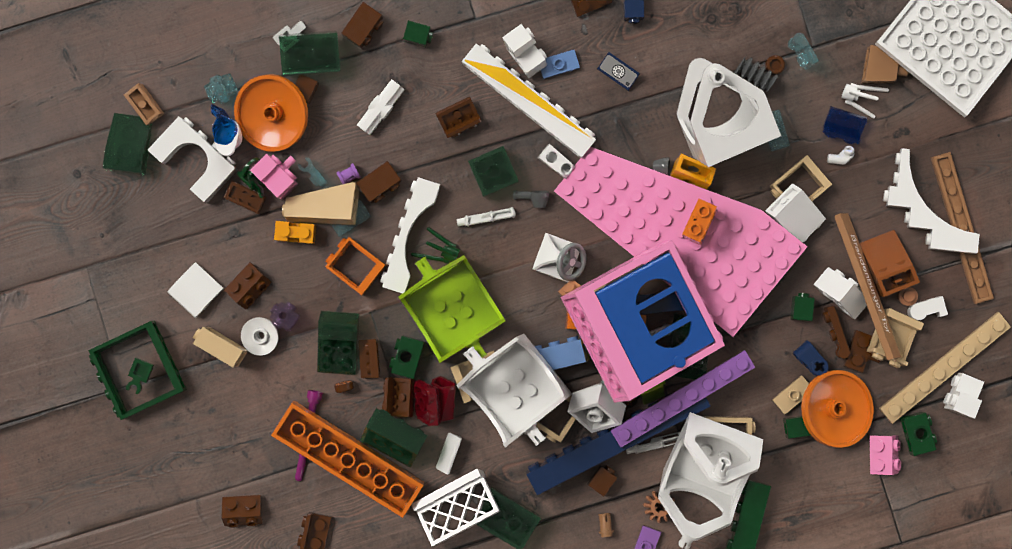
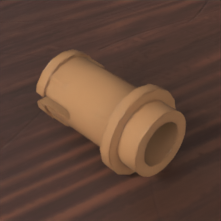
(605, 525)

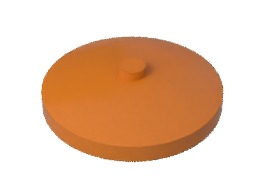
(271, 112)
(837, 408)

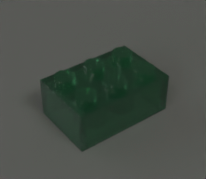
(309, 53)
(393, 437)
(513, 522)

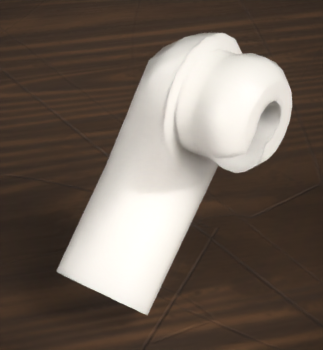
(843, 157)

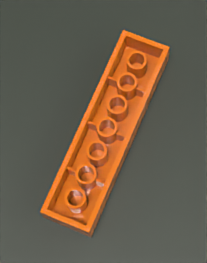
(348, 458)

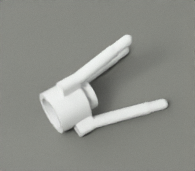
(852, 92)

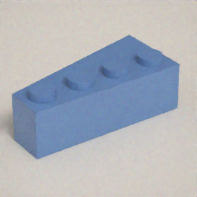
(565, 354)

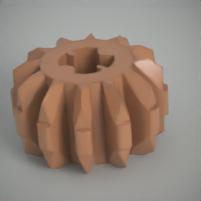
(660, 513)

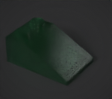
(127, 144)

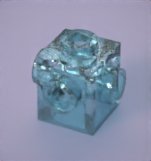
(221, 88)

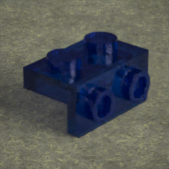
(844, 125)

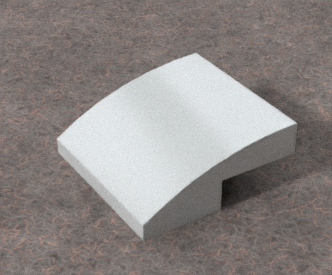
(195, 290)

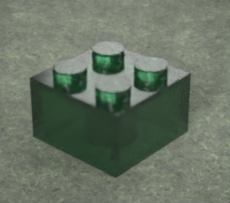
(493, 171)

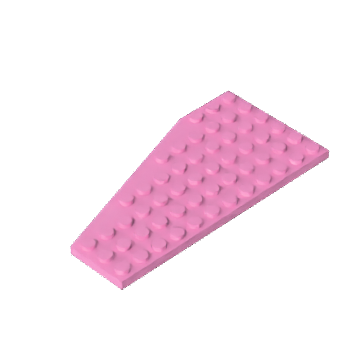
(642, 208)

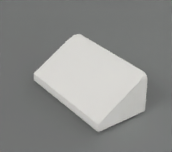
(448, 453)

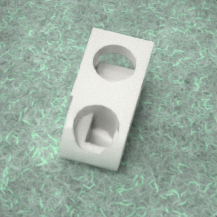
(556, 161)
(934, 305)

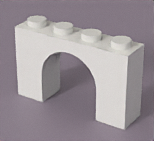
(181, 134)

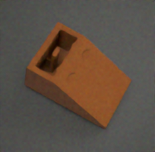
(889, 264)

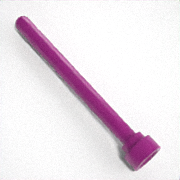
(313, 399)

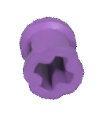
(348, 174)

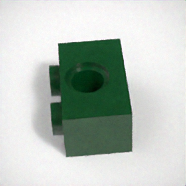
(402, 368)
(910, 425)

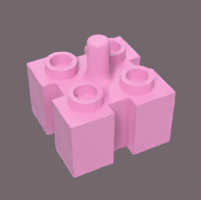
(276, 175)

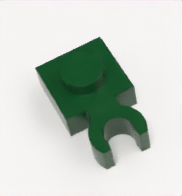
(140, 373)

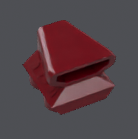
(434, 401)

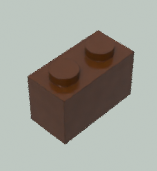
(362, 25)
(379, 182)

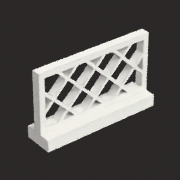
(451, 491)

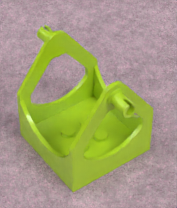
(451, 307)

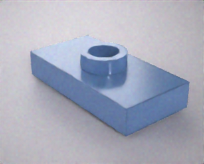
(560, 64)

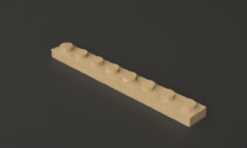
(945, 367)

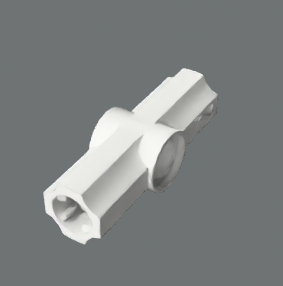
(380, 107)

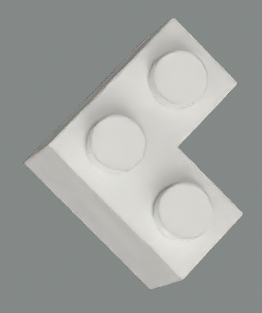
(522, 48)
(841, 292)
(964, 395)

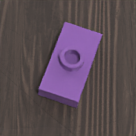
(647, 538)

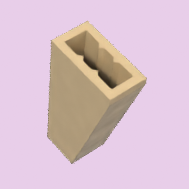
(324, 206)

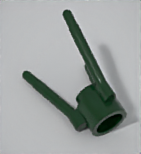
(448, 252)

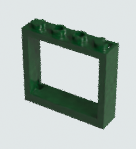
(104, 376)

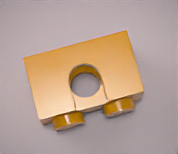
(701, 178)
(290, 231)

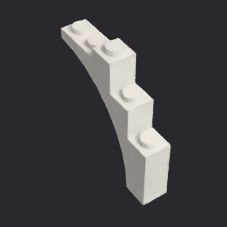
(905, 195)

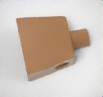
(880, 67)

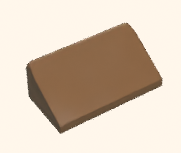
(143, 104)

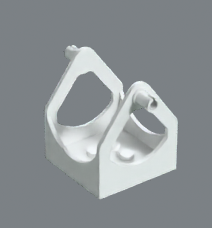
(745, 130)
(514, 388)
(713, 464)

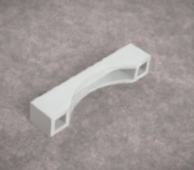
(423, 197)

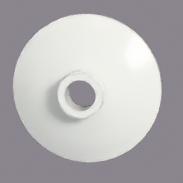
(251, 339)

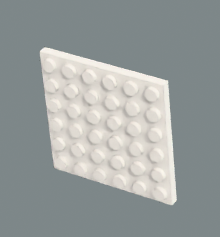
(952, 46)

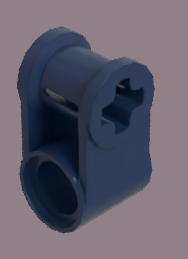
(808, 356)

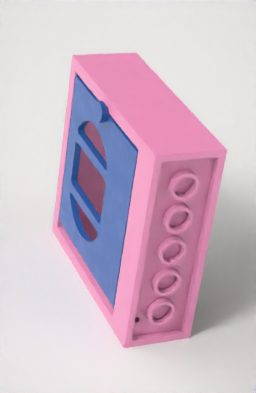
(617, 334)

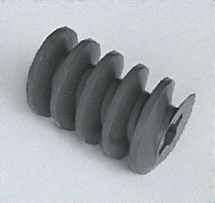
(756, 75)

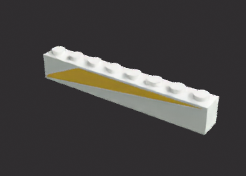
(529, 101)

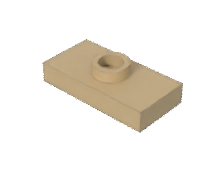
(791, 395)

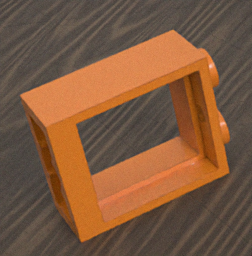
(696, 230)
(370, 278)

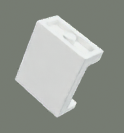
(796, 213)

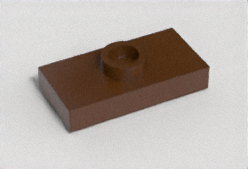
(244, 197)

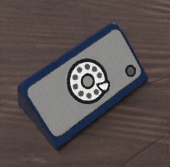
(618, 71)

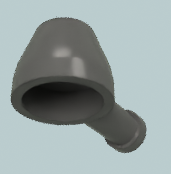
(662, 165)
(538, 198)

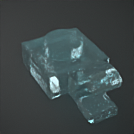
(316, 177)

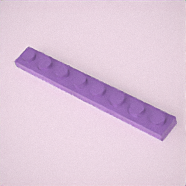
(682, 398)

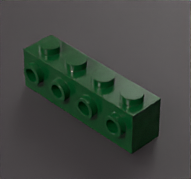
(749, 516)

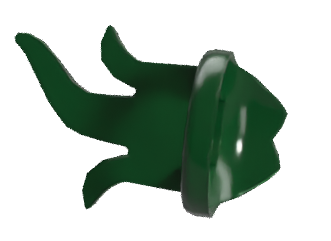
(249, 178)

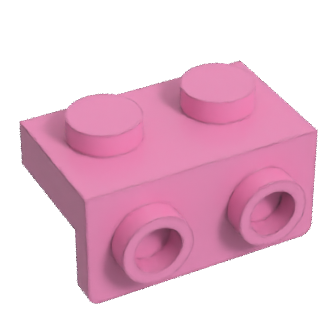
(884, 455)

